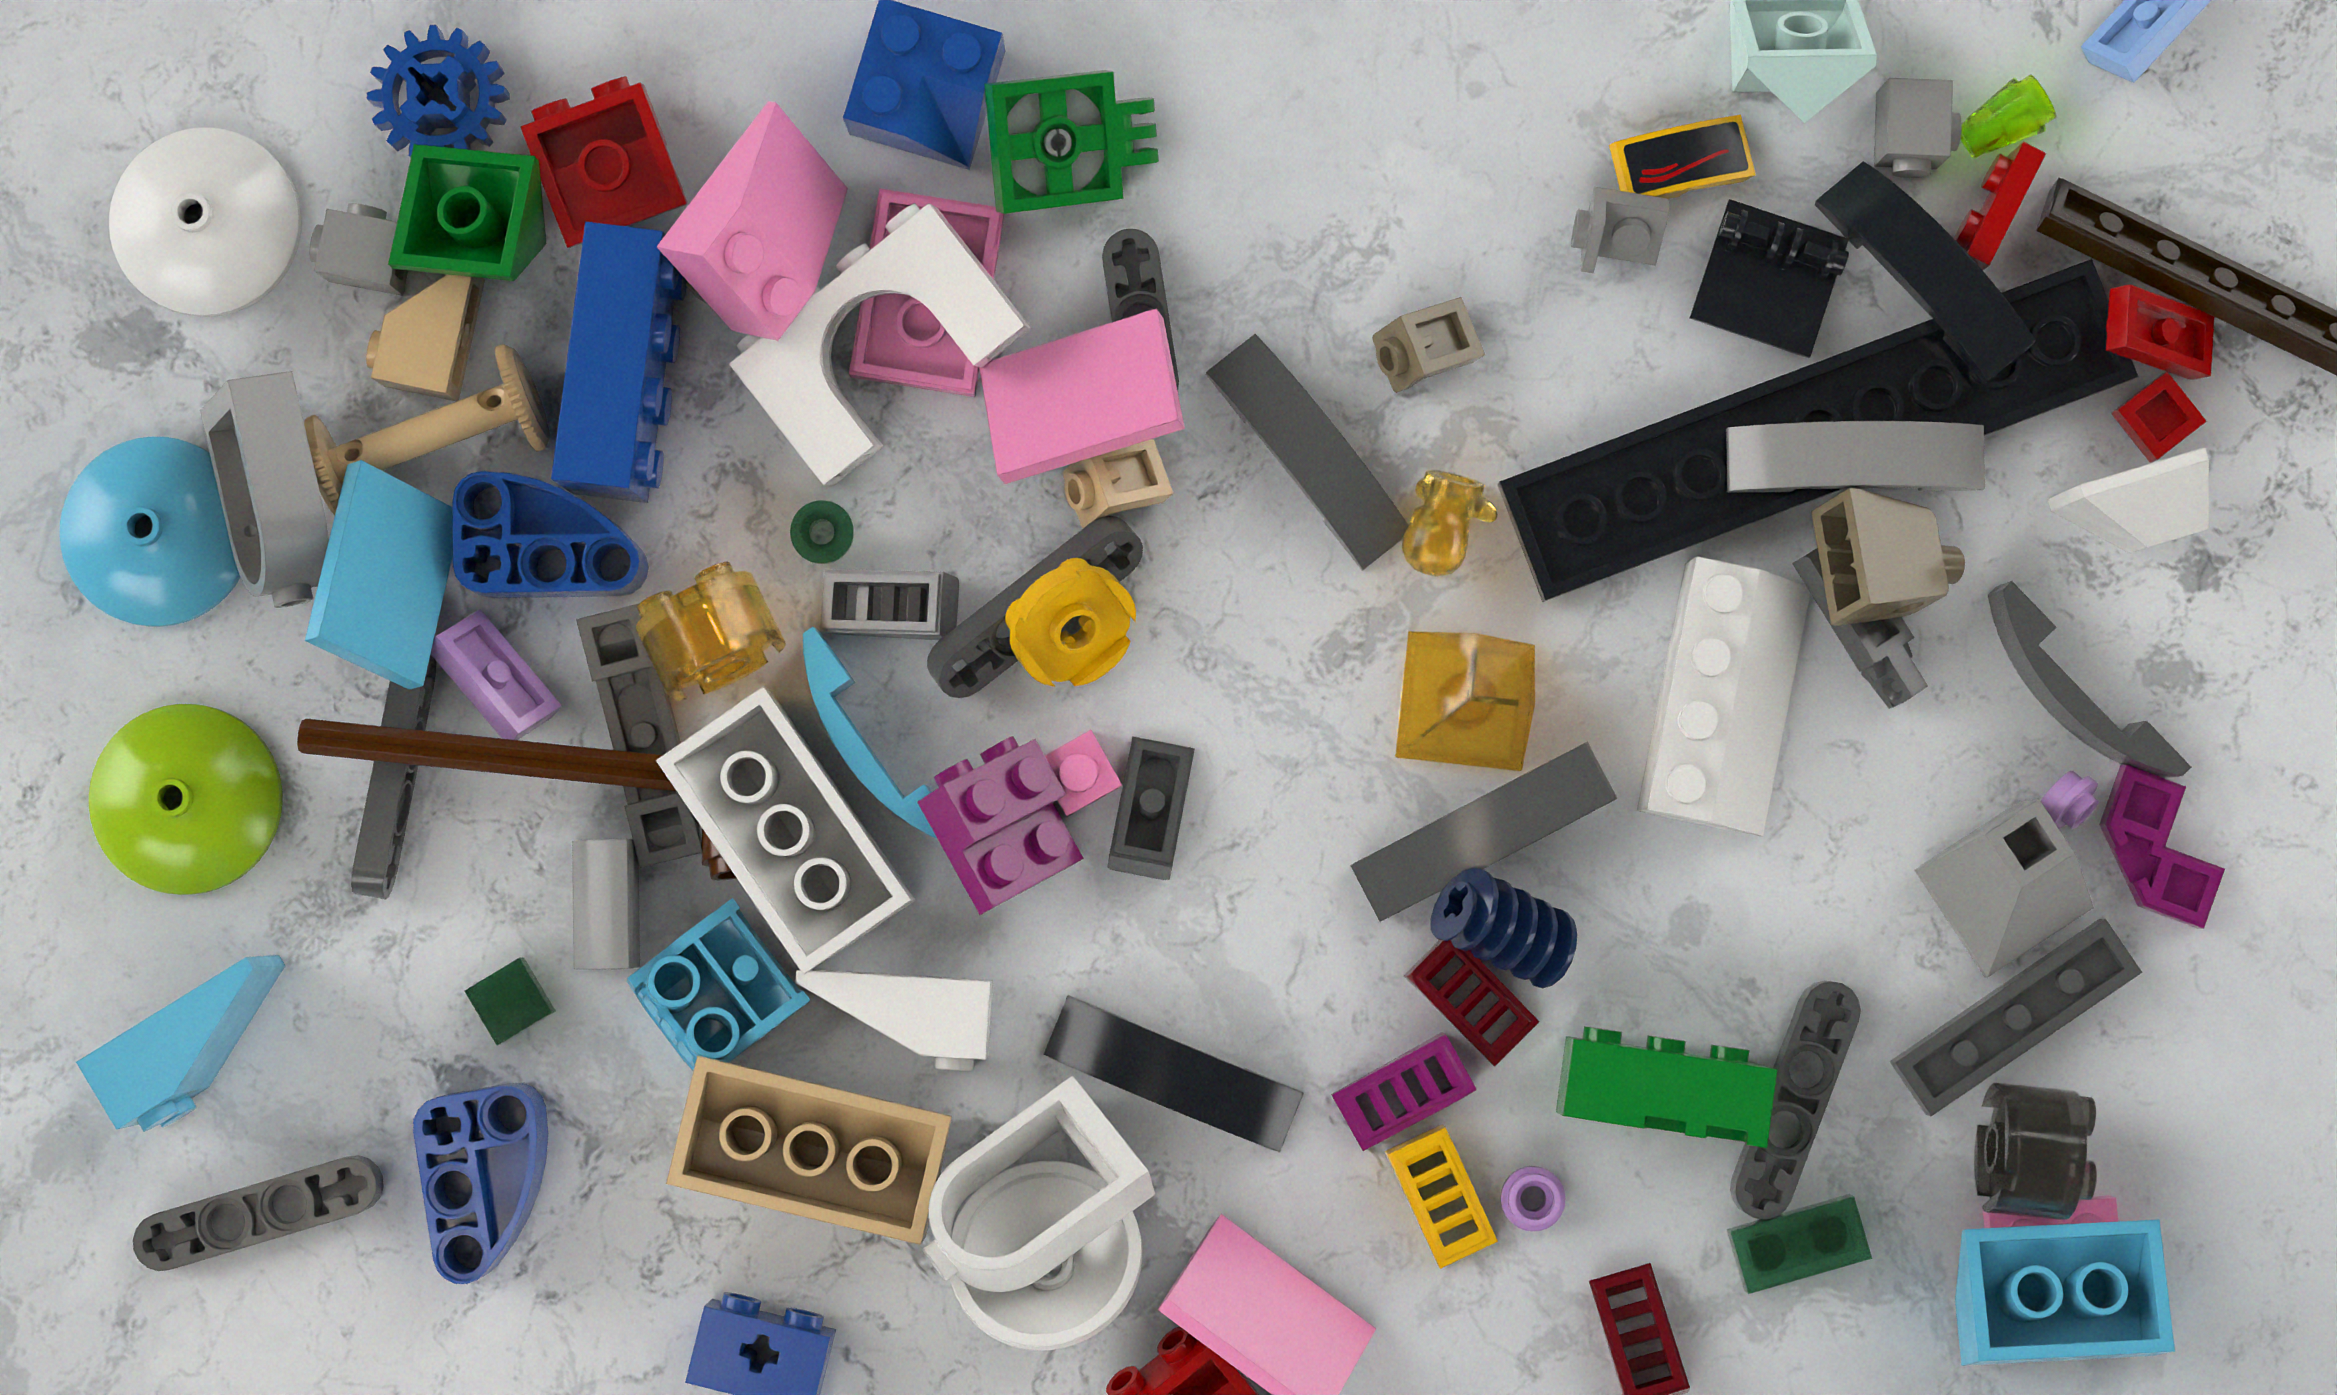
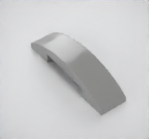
(1855, 456)

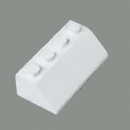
(1724, 696)
(785, 830)

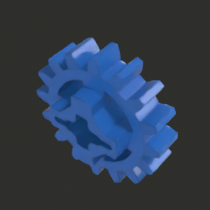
(454, 76)

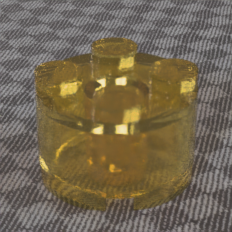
(708, 631)

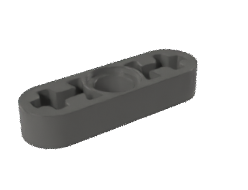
(1149, 272)

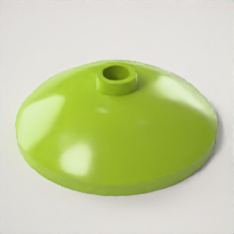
(226, 806)

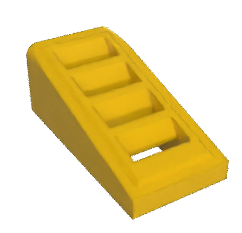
(1418, 1148)

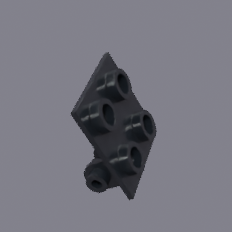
(1769, 278)

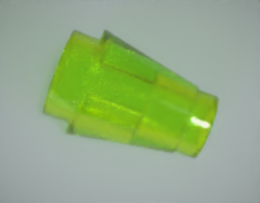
(2008, 117)

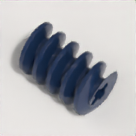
(1505, 927)

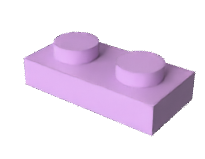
(494, 677)

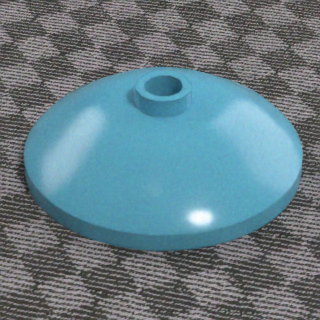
(185, 559)

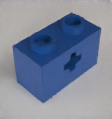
(728, 1366)

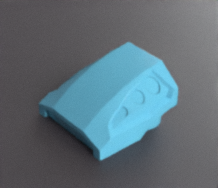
(729, 981)

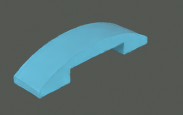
(827, 680)

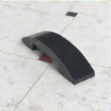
(1930, 268)
(1173, 1074)

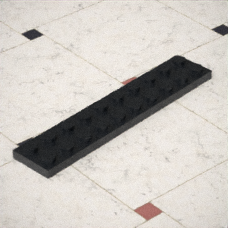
(1669, 479)

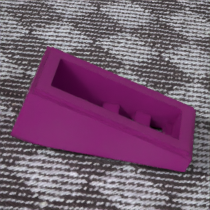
(1437, 1100)

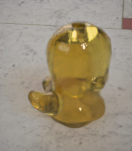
(1440, 527)

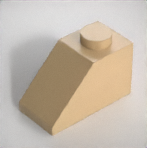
(428, 339)

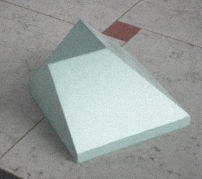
(1799, 50)

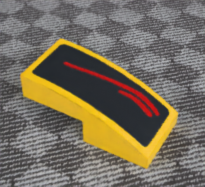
(1684, 158)

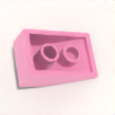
(759, 228)

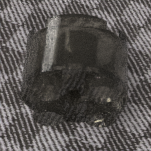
(2035, 1151)

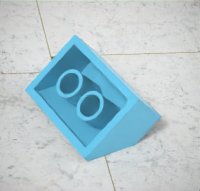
(2062, 1293)

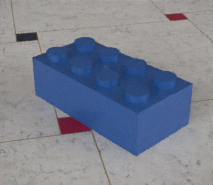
(618, 365)

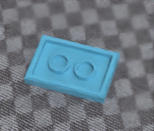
(383, 576)

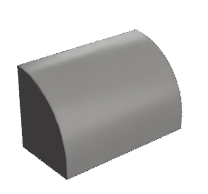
(605, 904)

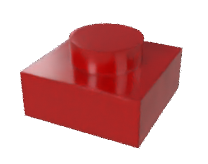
(2158, 417)

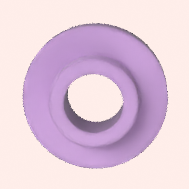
(2071, 800)
(1552, 1204)

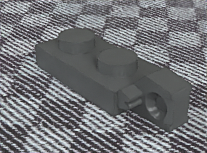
(1875, 647)

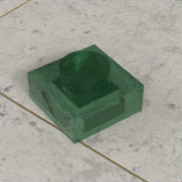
(510, 1001)

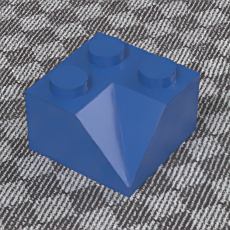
(924, 83)

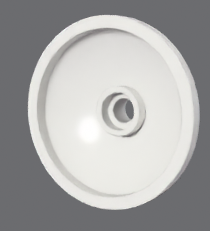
(235, 247)
(1092, 1281)

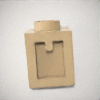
(1116, 482)

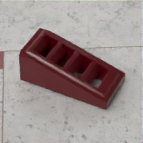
(1434, 961)
(1624, 1282)

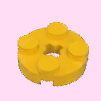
(1052, 601)

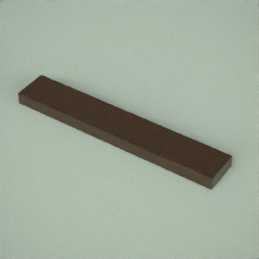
(2191, 273)

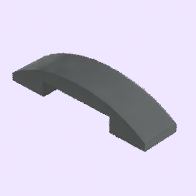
(1310, 450)
(2021, 630)
(639, 722)

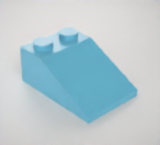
(178, 1051)

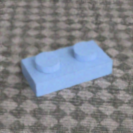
(2139, 34)

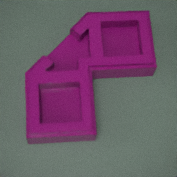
(2137, 831)

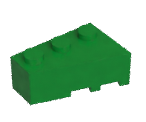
(1666, 1087)

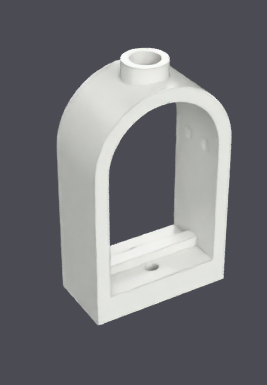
(1097, 1139)

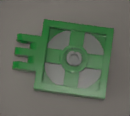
(1063, 140)

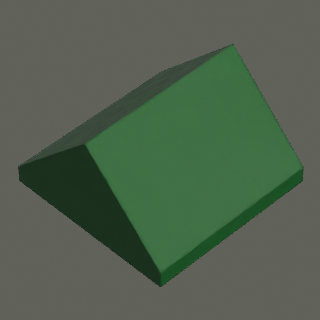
(469, 213)

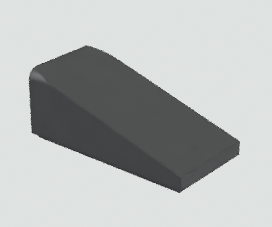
(1150, 808)

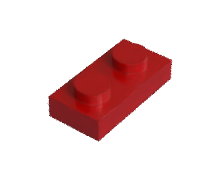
(2007, 186)
(2160, 332)

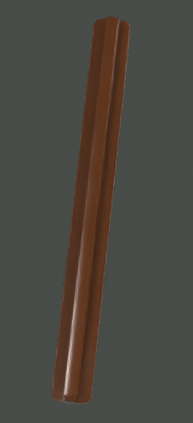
(481, 754)

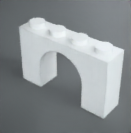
(796, 374)

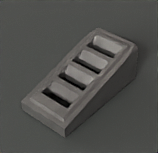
(941, 603)

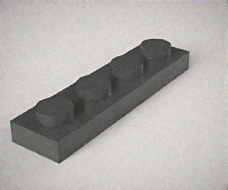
(2015, 1017)

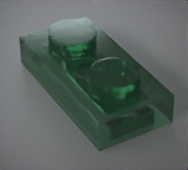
(1799, 1244)

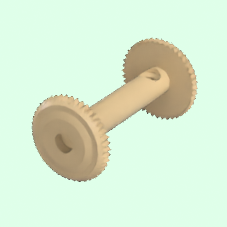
(435, 429)

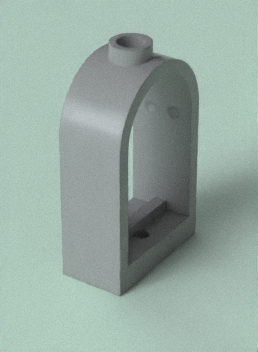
(267, 486)

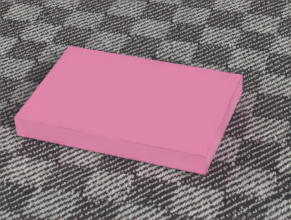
(897, 334)
(1081, 396)
(1265, 1315)

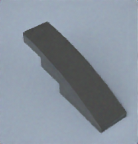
(1484, 831)

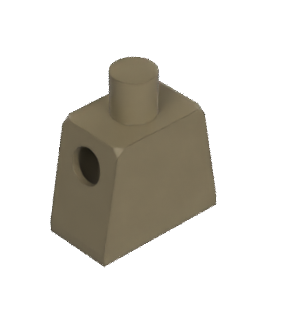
(1881, 557)

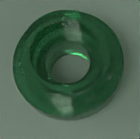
(807, 518)

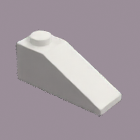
(920, 1012)

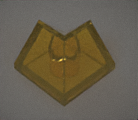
(1466, 700)

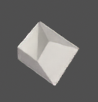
(2142, 503)

